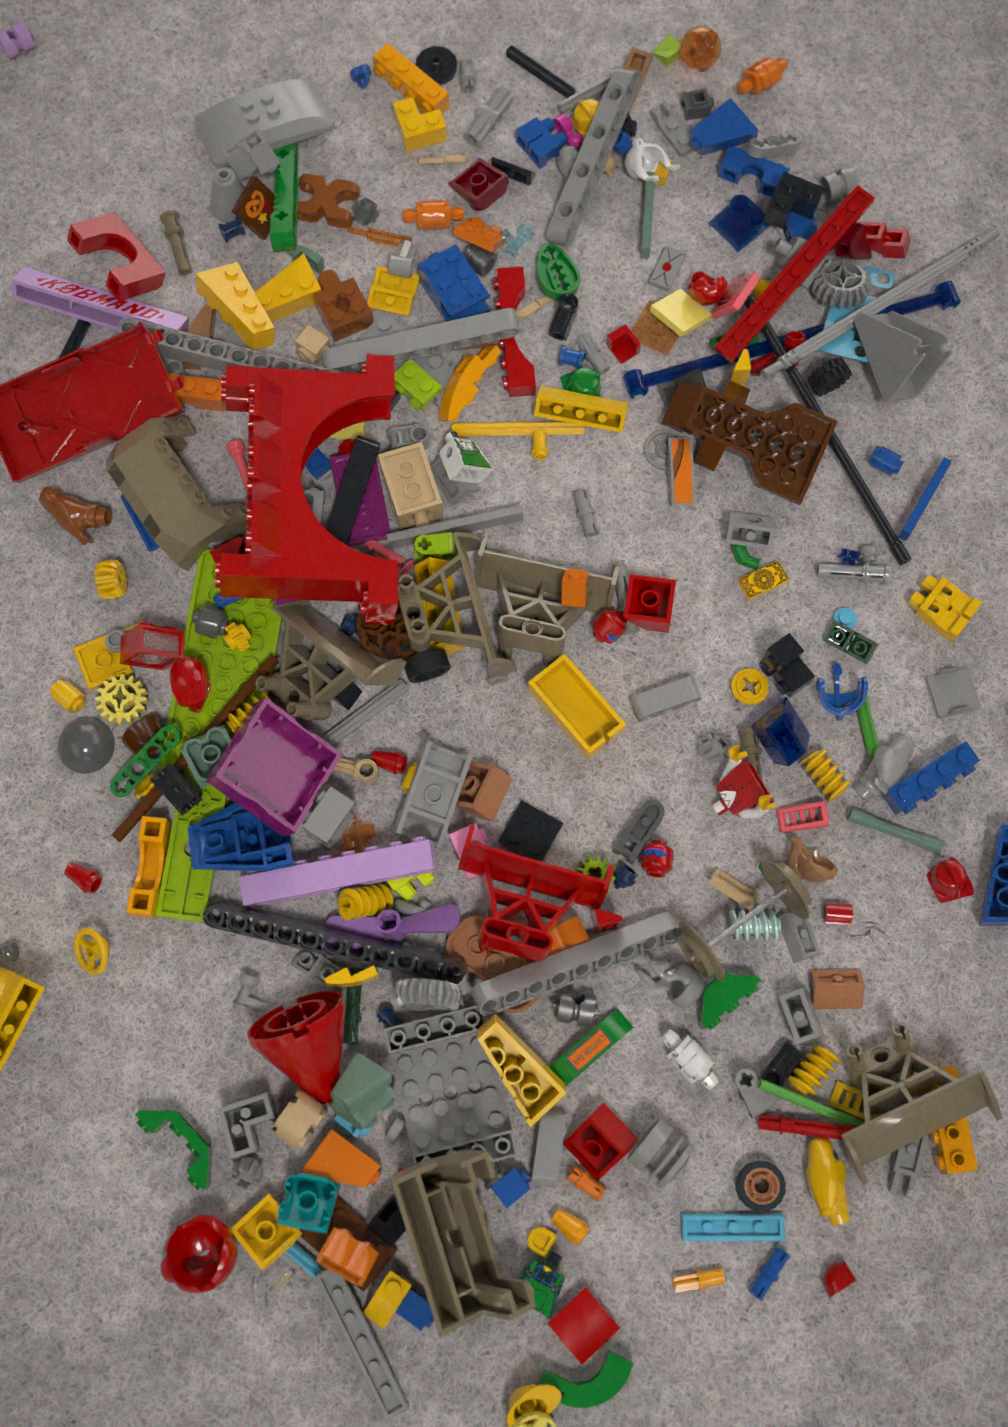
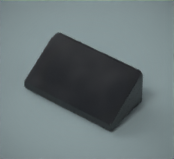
(513, 171)

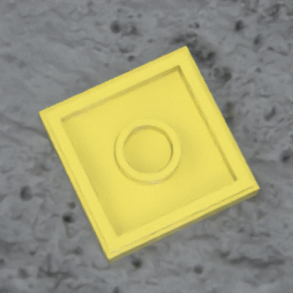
(680, 312)

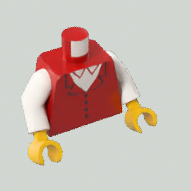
(742, 789)

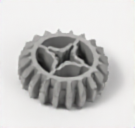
(841, 283)
(427, 995)

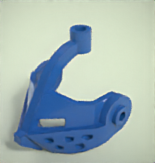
(834, 702)

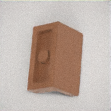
(837, 989)

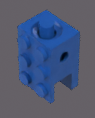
(453, 285)

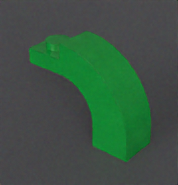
(596, 1390)

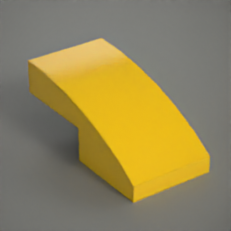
(343, 978)

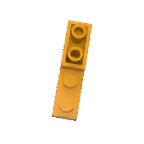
(461, 386)

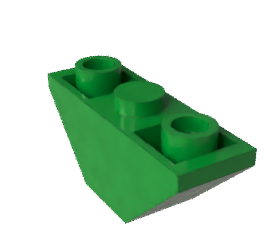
(724, 997)

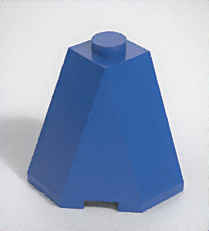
(722, 128)

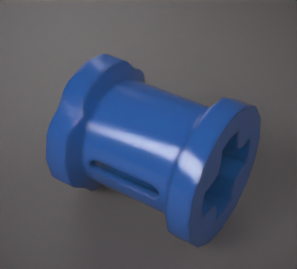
(571, 357)

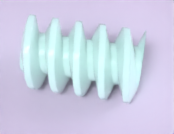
(757, 925)

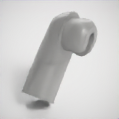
(411, 909)

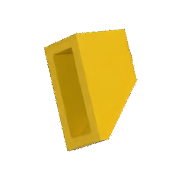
(387, 1298)

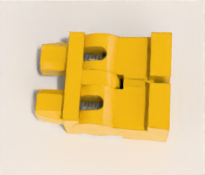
(941, 598)

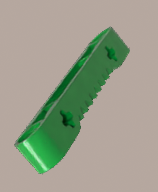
(285, 215)

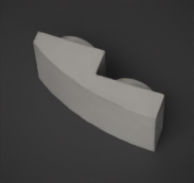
(315, 967)

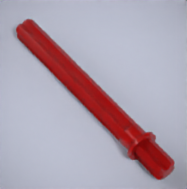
(802, 1127)

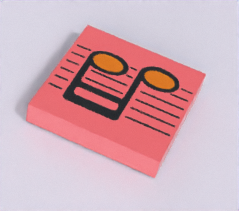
(736, 295)

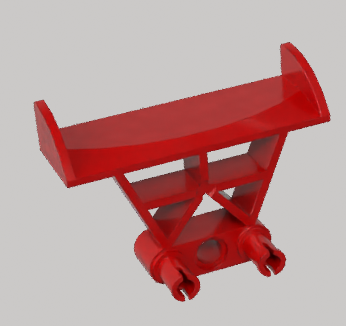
(532, 876)

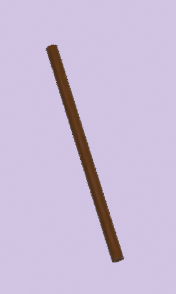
(181, 764)

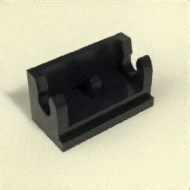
(176, 789)

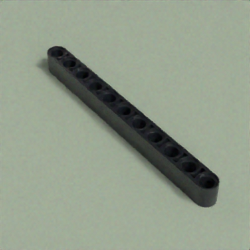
(323, 946)

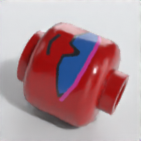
(609, 626)
(657, 859)

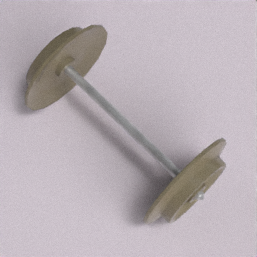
(787, 888)

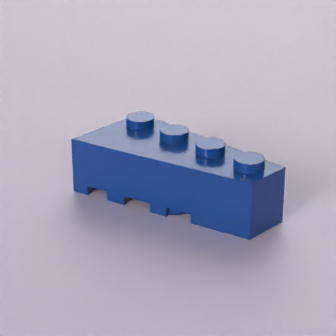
(996, 894)

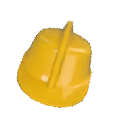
(584, 115)
(532, 1398)

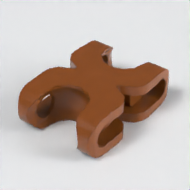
(326, 200)

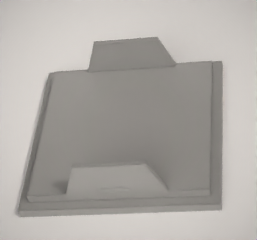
(952, 692)

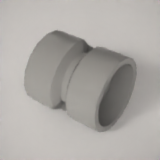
(838, 184)

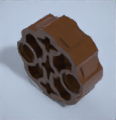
(378, 634)

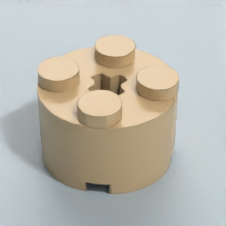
(298, 1118)

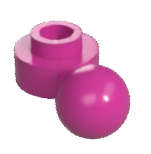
(565, 124)

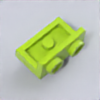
(416, 385)

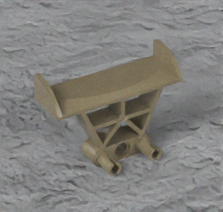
(535, 590)
(418, 630)
(313, 699)
(916, 1117)

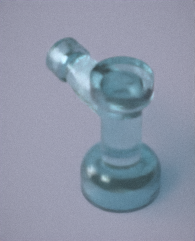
(524, 234)

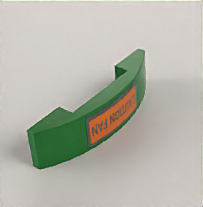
(591, 1047)

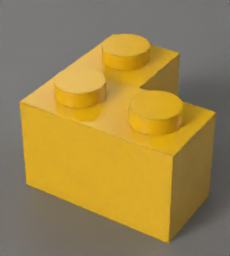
(418, 130)

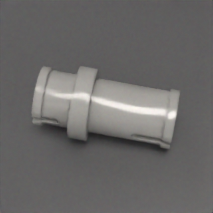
(467, 78)

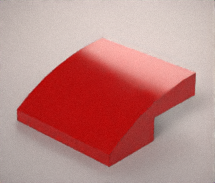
(583, 1326)

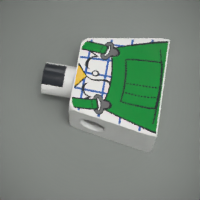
(464, 460)

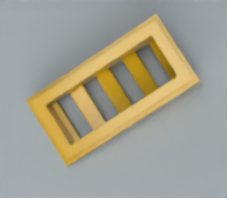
(839, 1087)

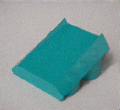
(308, 1202)

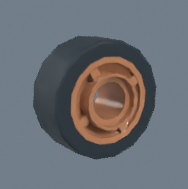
(775, 1186)

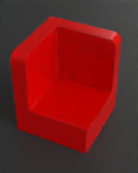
(623, 344)

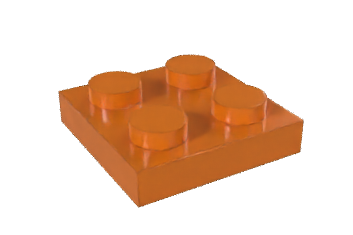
(480, 234)

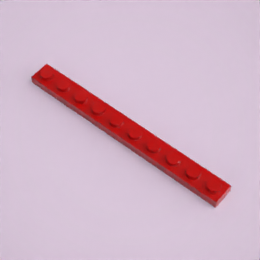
(794, 274)

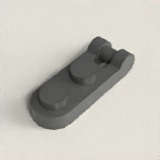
(640, 830)

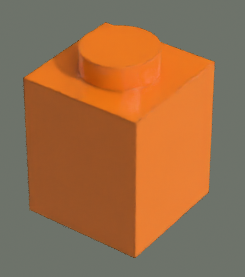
(575, 588)

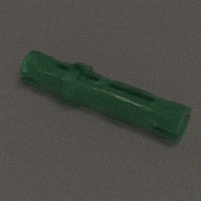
(352, 1011)

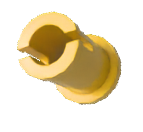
(539, 445)

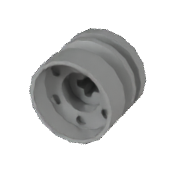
(661, 1153)

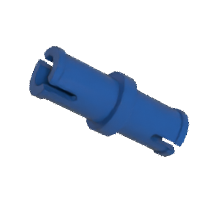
(769, 1273)

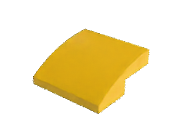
(392, 292)

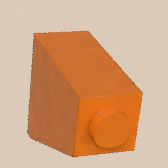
(343, 1162)

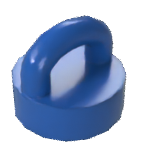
(359, 73)

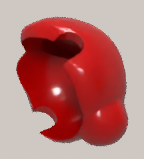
(195, 1272)

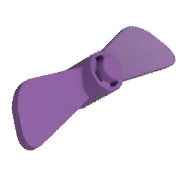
(437, 920)

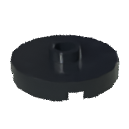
(441, 72)

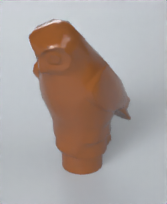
(74, 514)

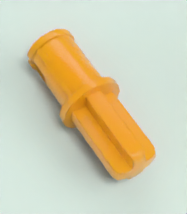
(698, 1280)

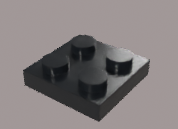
(530, 832)

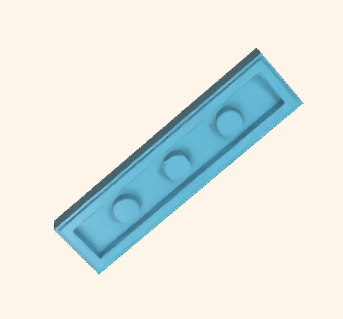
(733, 1227)

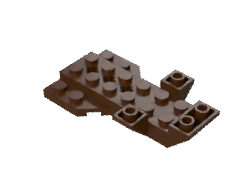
(727, 423)

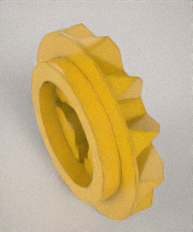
(750, 676)

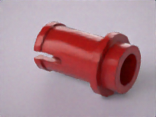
(760, 364)

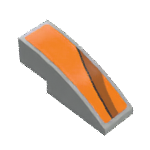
(681, 472)

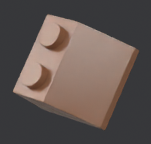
(483, 790)

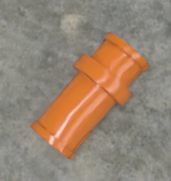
(583, 1181)

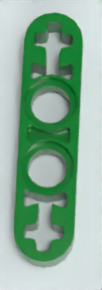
(148, 762)

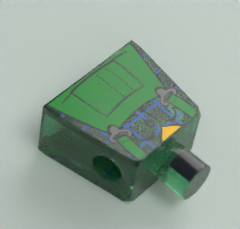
(544, 1281)

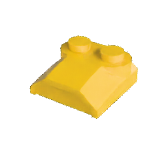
(262, 1236)

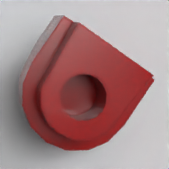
(837, 1278)

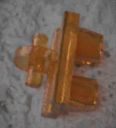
(357, 838)

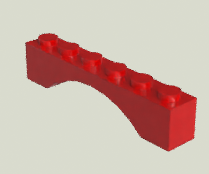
(520, 371)

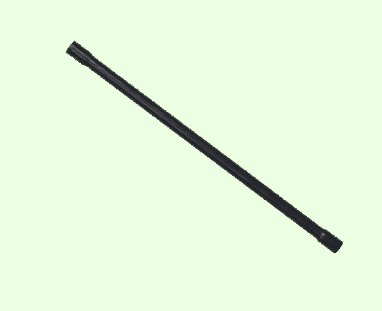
(896, 546)

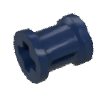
(231, 229)

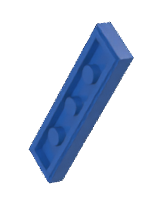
(925, 498)

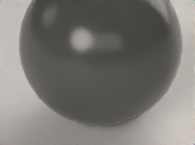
(86, 745)

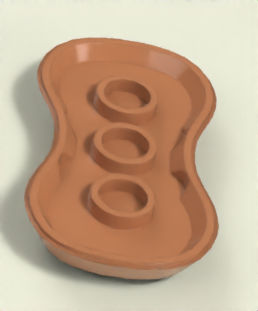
(465, 944)

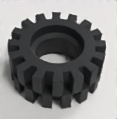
(829, 376)

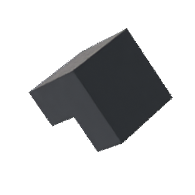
(388, 1222)

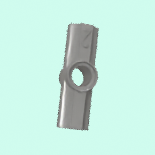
(488, 116)

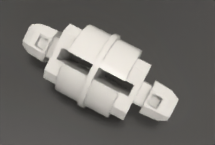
(690, 1059)

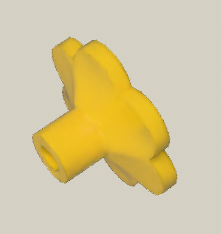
(144, 787)

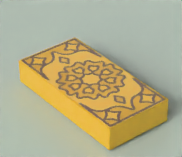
(763, 580)

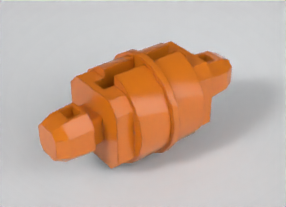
(762, 75)
(433, 214)

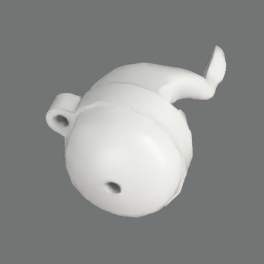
(645, 158)

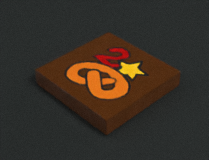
(255, 207)

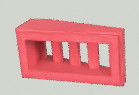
(801, 808)

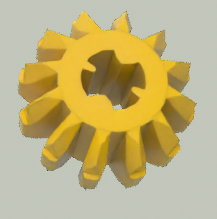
(110, 579)

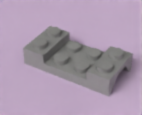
(432, 794)

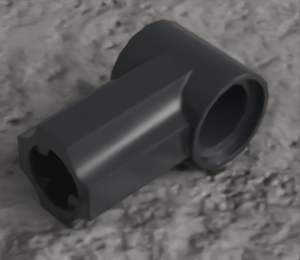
(564, 317)
(782, 1064)

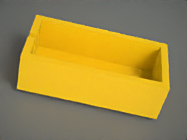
(576, 706)

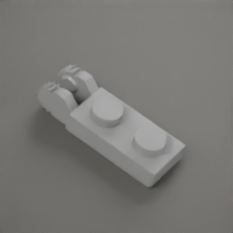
(672, 129)
(908, 1162)

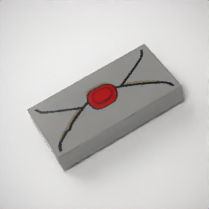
(667, 269)

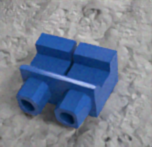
(538, 142)

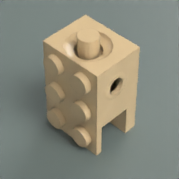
(411, 486)

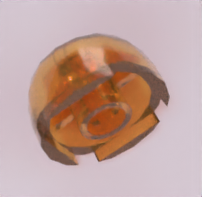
(700, 47)

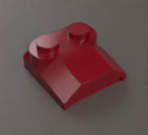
(480, 184)

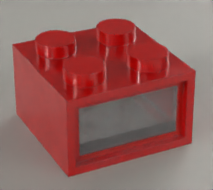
(151, 646)

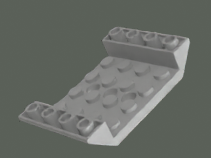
(440, 1054)

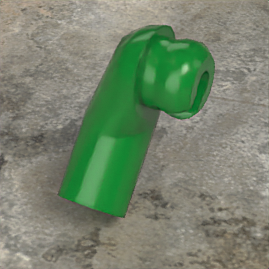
(742, 557)

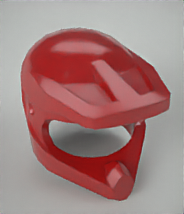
(190, 683)

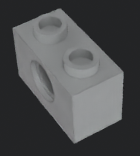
(750, 530)
(801, 1017)

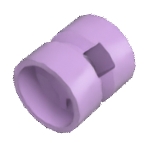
(16, 39)

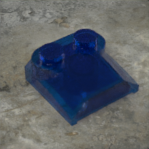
(740, 222)

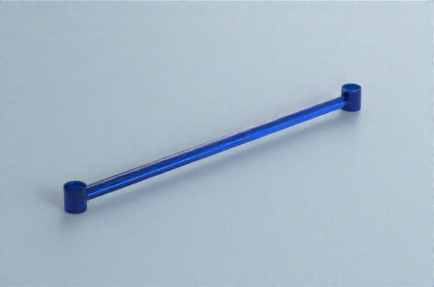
(638, 384)

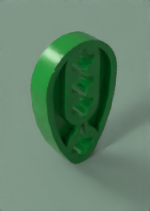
(560, 263)

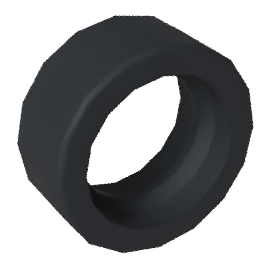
(427, 665)

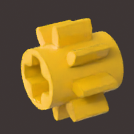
(237, 637)

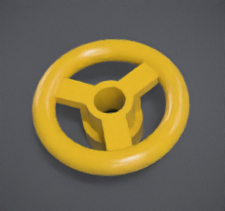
(93, 949)

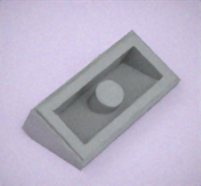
(798, 937)

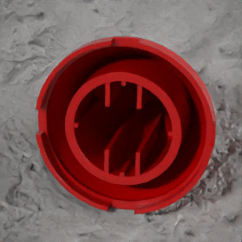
(304, 1041)

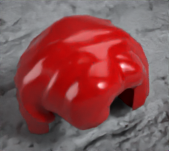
(706, 289)

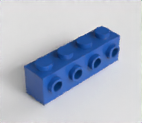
(930, 778)

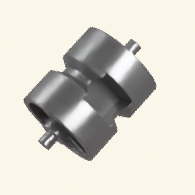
(576, 1008)

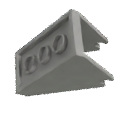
(901, 353)

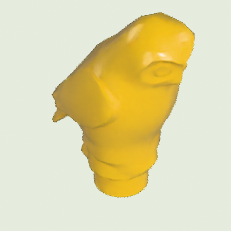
(827, 1181)

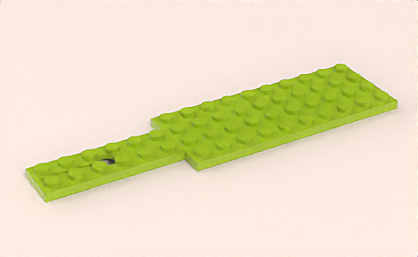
(227, 674)

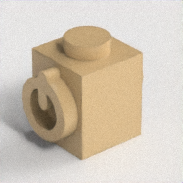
(311, 344)

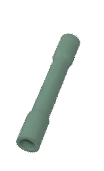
(921, 840)

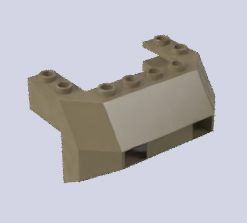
(166, 494)
(454, 1242)

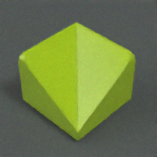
(667, 51)

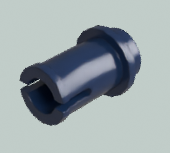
(388, 1018)

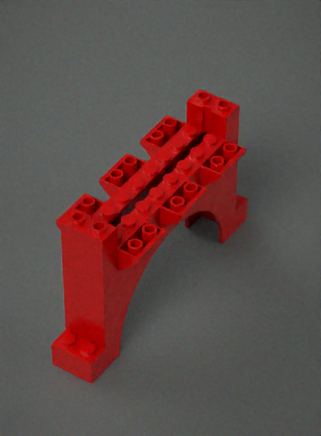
(285, 543)

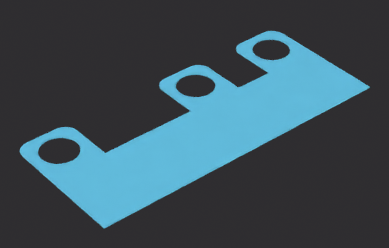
(844, 344)

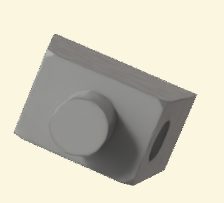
(788, 251)

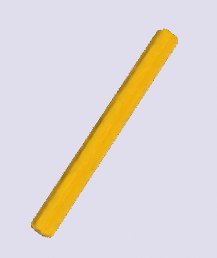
(516, 428)

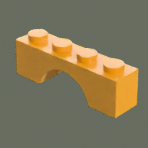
(153, 845)

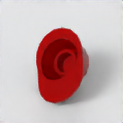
(949, 881)

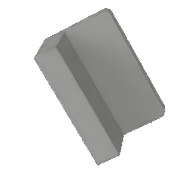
(453, 490)

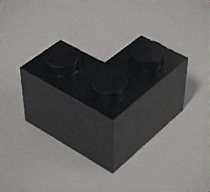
(794, 196)
(786, 667)

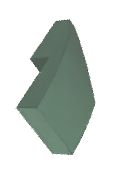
(315, 260)

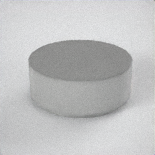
(395, 1131)

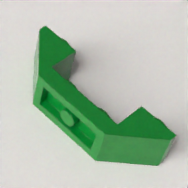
(201, 1169)

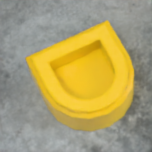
(541, 1240)

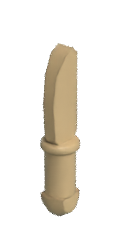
(448, 159)
(533, 307)

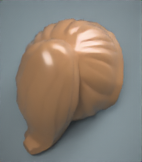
(809, 863)

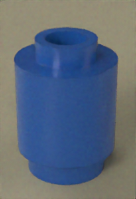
(886, 460)

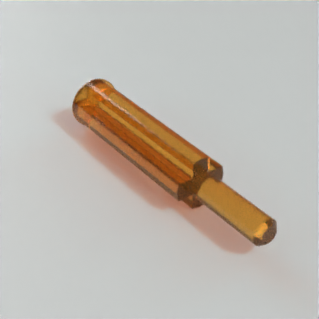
(380, 236)

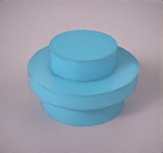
(846, 617)

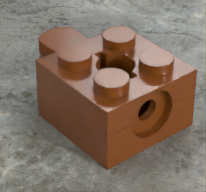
(341, 306)

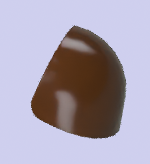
(141, 733)

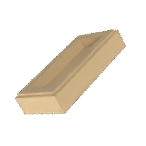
(733, 888)

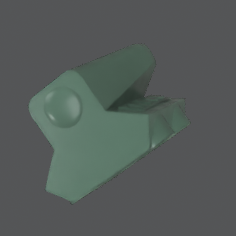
(205, 752)
(362, 1092)

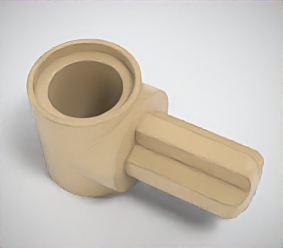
(355, 768)

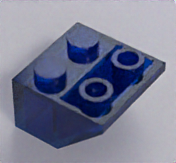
(782, 733)

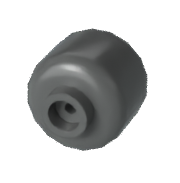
(209, 621)

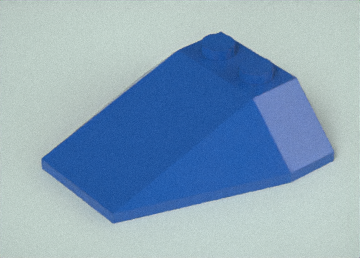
(238, 842)

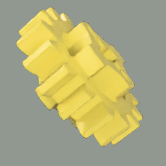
(113, 693)

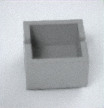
(329, 818)

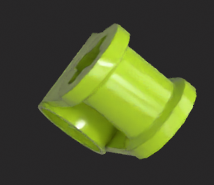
(437, 546)

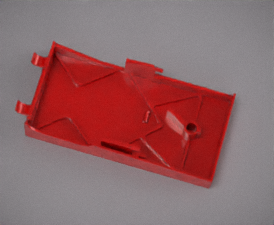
(84, 402)

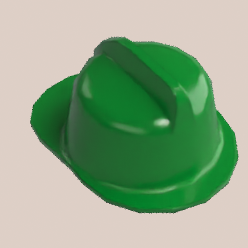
(582, 381)

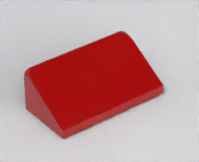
(605, 921)

